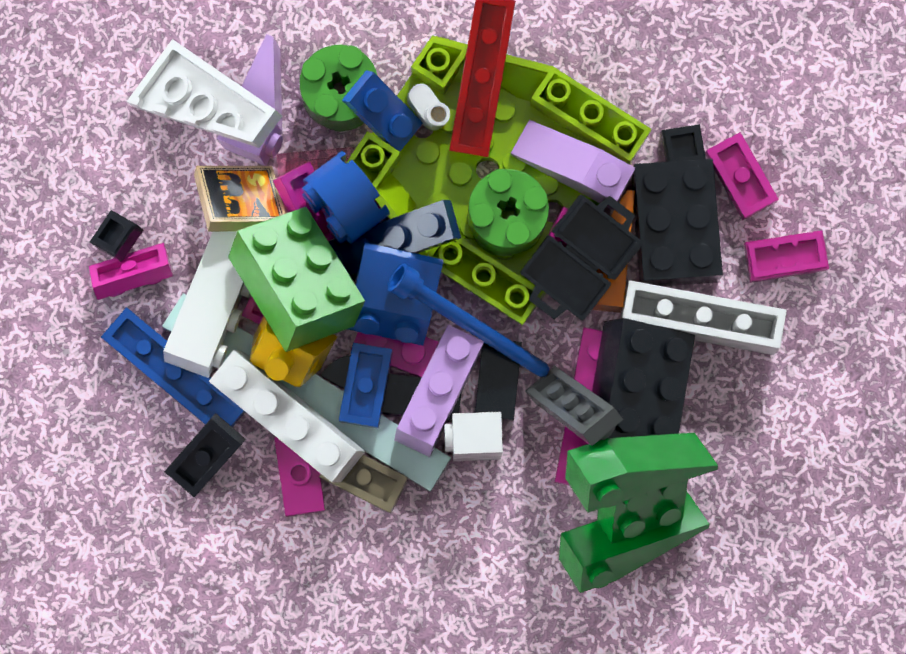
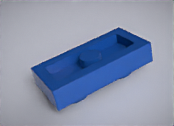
(382, 110)
(365, 385)

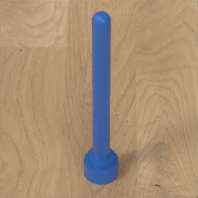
(407, 284)

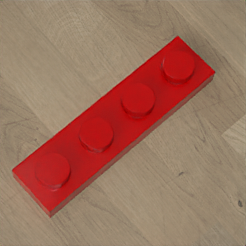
(482, 76)

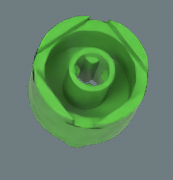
(317, 80)
(502, 190)

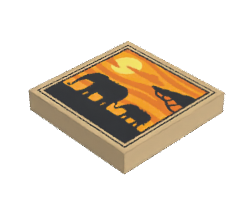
(237, 196)

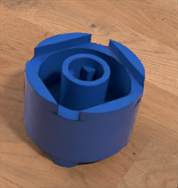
(344, 198)

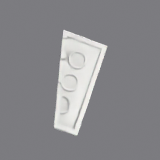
(200, 96)

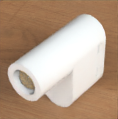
(428, 107)

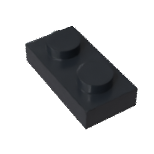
(205, 455)

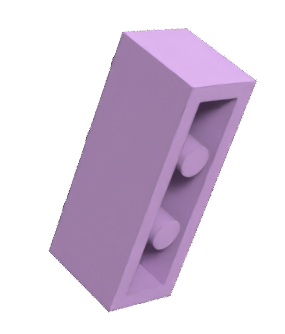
(438, 390)

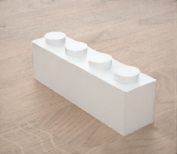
(208, 310)
(706, 316)
(287, 417)

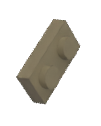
(373, 483)

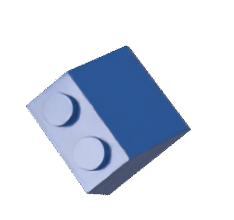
(384, 312)

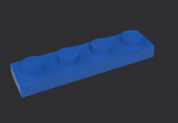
(145, 350)

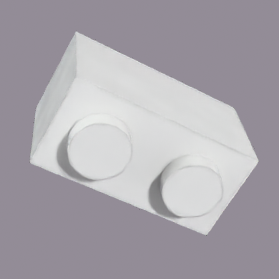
(474, 436)

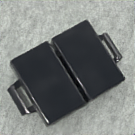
(592, 244)

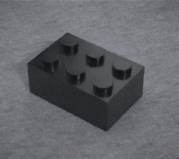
(677, 222)
(643, 376)

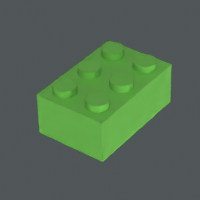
(296, 278)

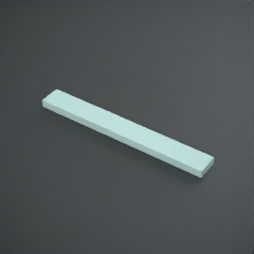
(327, 401)

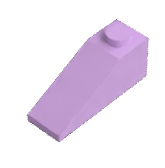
(265, 83)
(573, 162)

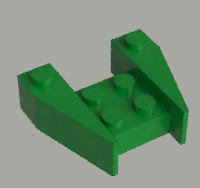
(639, 502)

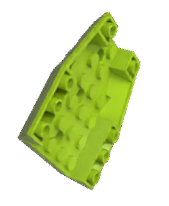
(431, 173)

